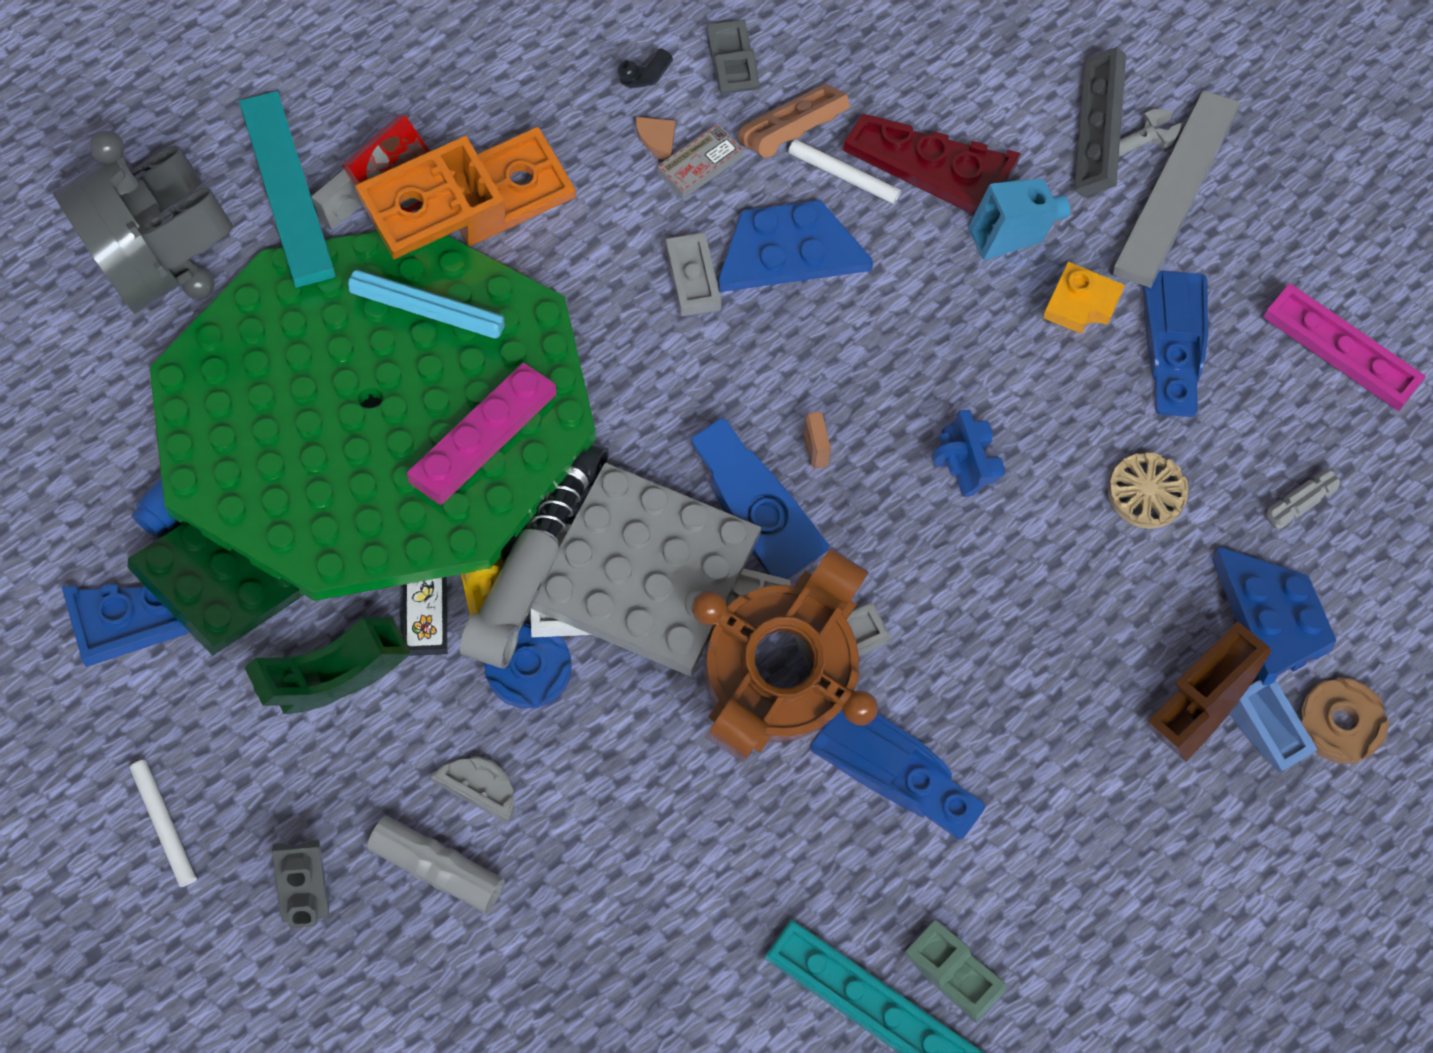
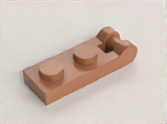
(792, 119)

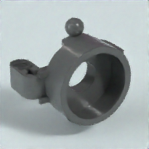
(129, 233)

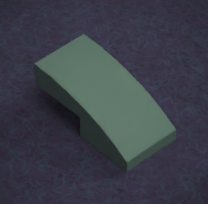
(955, 971)

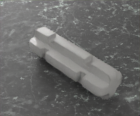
(1302, 498)

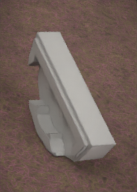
(480, 784)

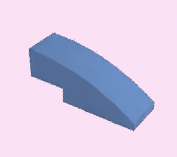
(1272, 725)

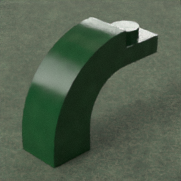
(332, 672)

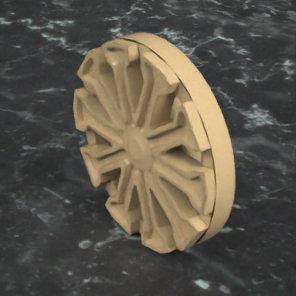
(1148, 490)

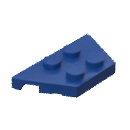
(790, 246)
(1277, 609)

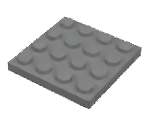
(639, 564)

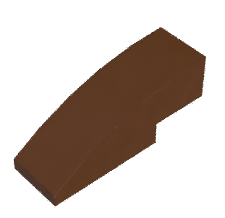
(1209, 691)

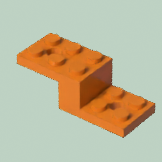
(465, 192)

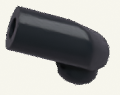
(647, 75)

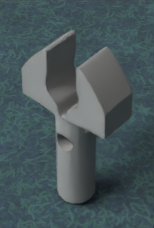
(1149, 133)

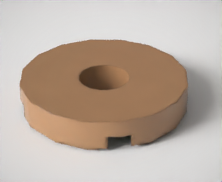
(1357, 700)

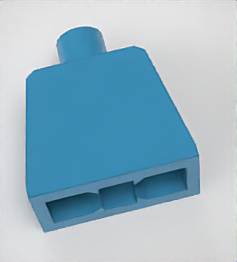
(1015, 216)

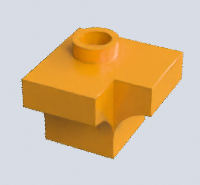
(1083, 299)

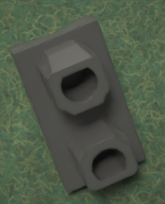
(300, 883)

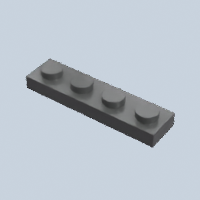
(1100, 122)

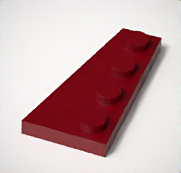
(930, 161)

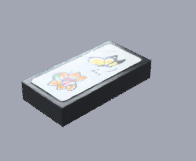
(426, 617)

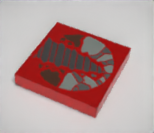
(386, 150)

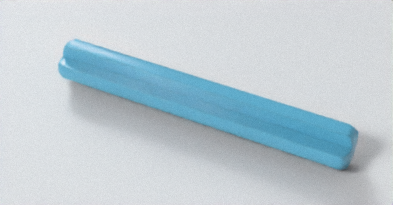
(426, 304)

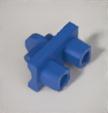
(964, 453)

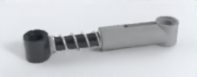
(495, 630)

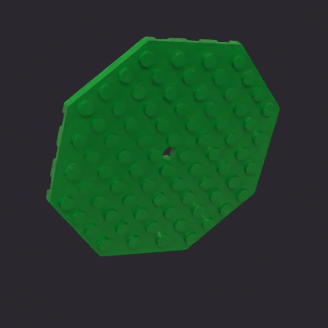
(290, 469)

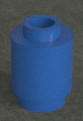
(151, 511)

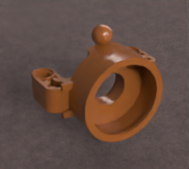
(817, 612)

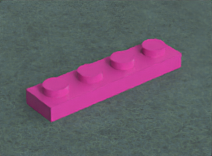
(1344, 347)
(481, 433)

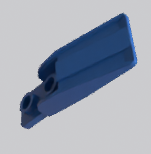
(1176, 339)
(755, 495)
(899, 770)

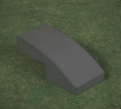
(732, 57)

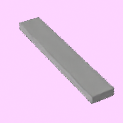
(1176, 189)

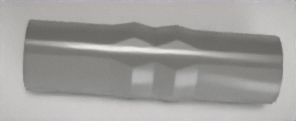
(435, 864)

